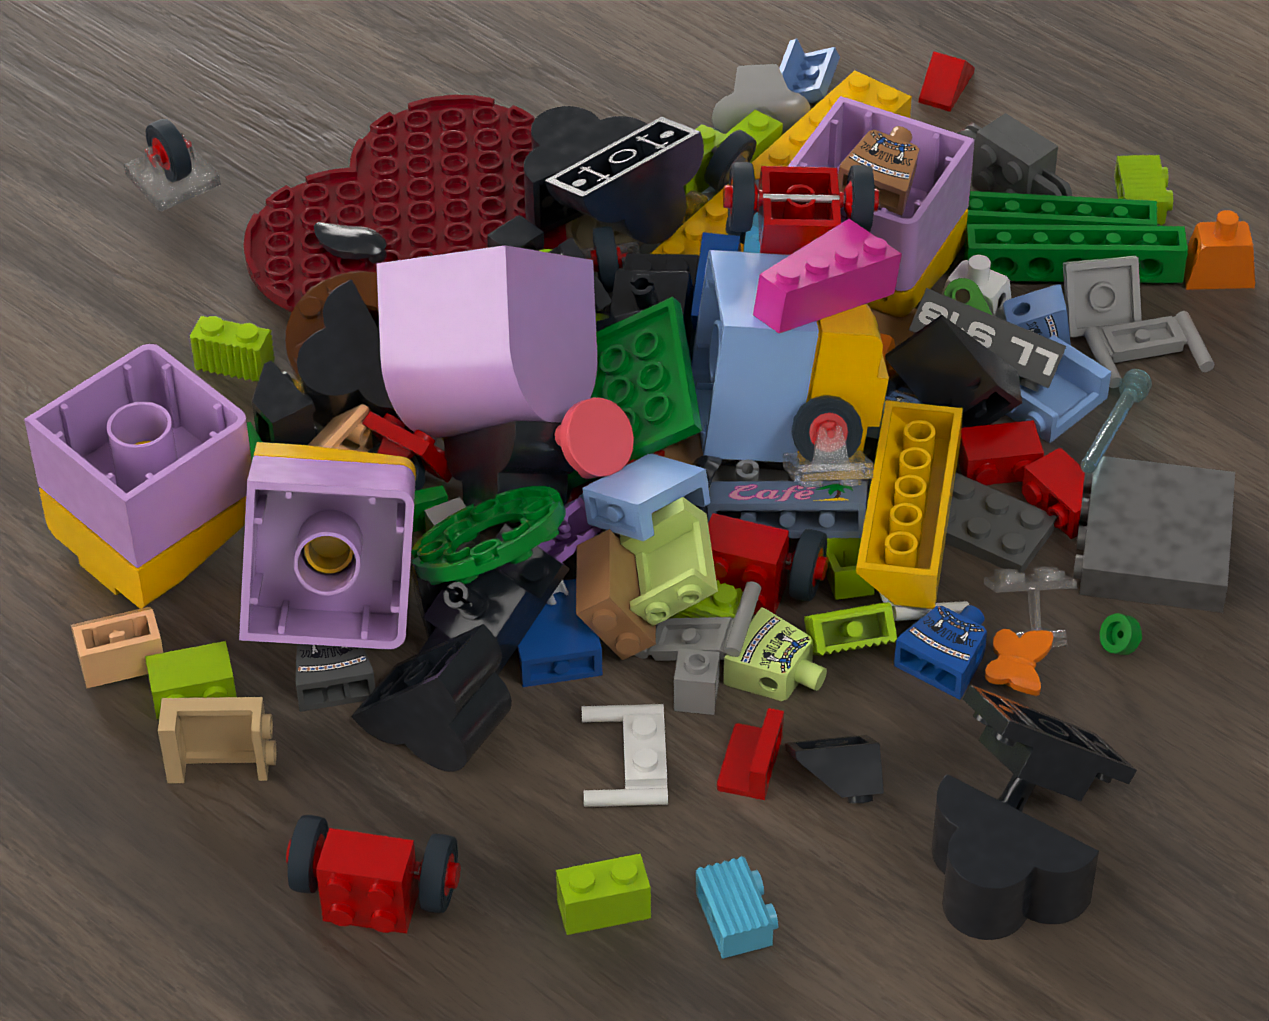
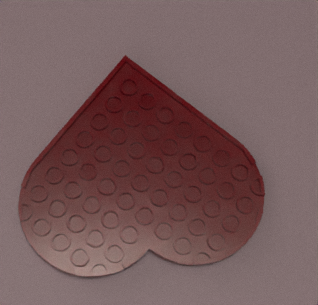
(419, 178)

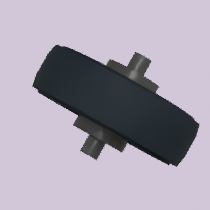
(735, 148)

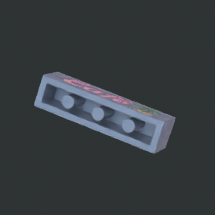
(788, 506)

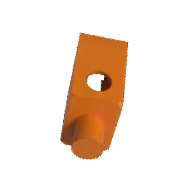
(1220, 255)

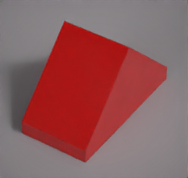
(945, 81)

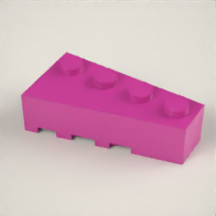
(826, 278)

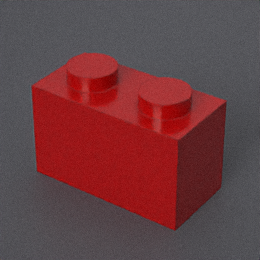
(998, 451)

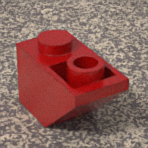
(1056, 487)

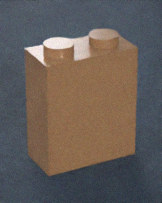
(604, 591)

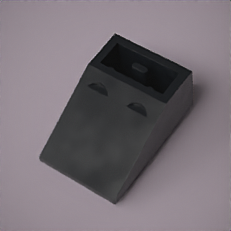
(956, 371)

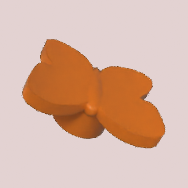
(1018, 659)

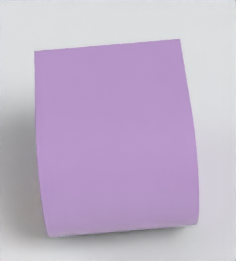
(486, 337)

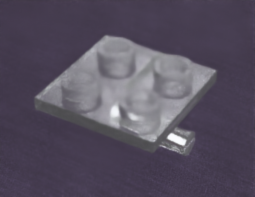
(1043, 579)

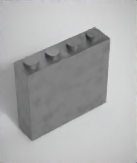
(1156, 534)

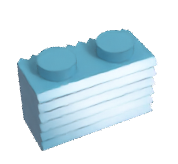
(735, 907)

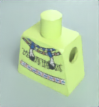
(773, 659)

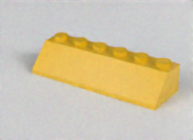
(910, 502)

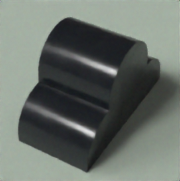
(559, 141)
(635, 181)
(343, 360)
(507, 459)
(441, 700)
(1005, 865)

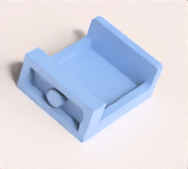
(1074, 392)
(642, 487)

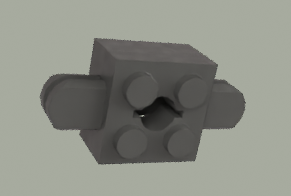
(1014, 159)

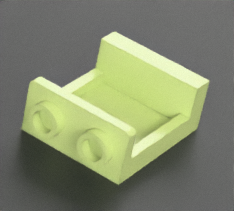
(674, 563)

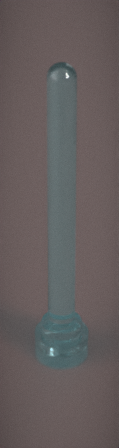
(1133, 388)

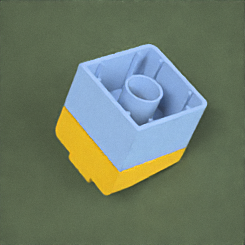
(757, 379)

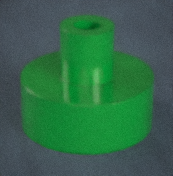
(1120, 634)

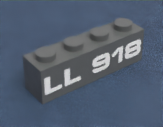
(1029, 353)

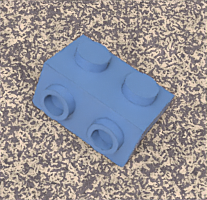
(809, 72)

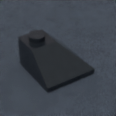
(844, 764)

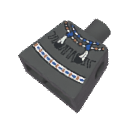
(332, 676)

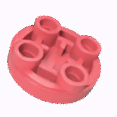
(595, 438)

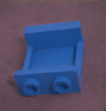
(559, 644)

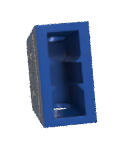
(943, 648)

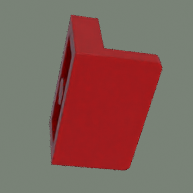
(752, 757)

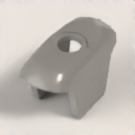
(761, 90)

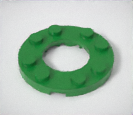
(536, 508)

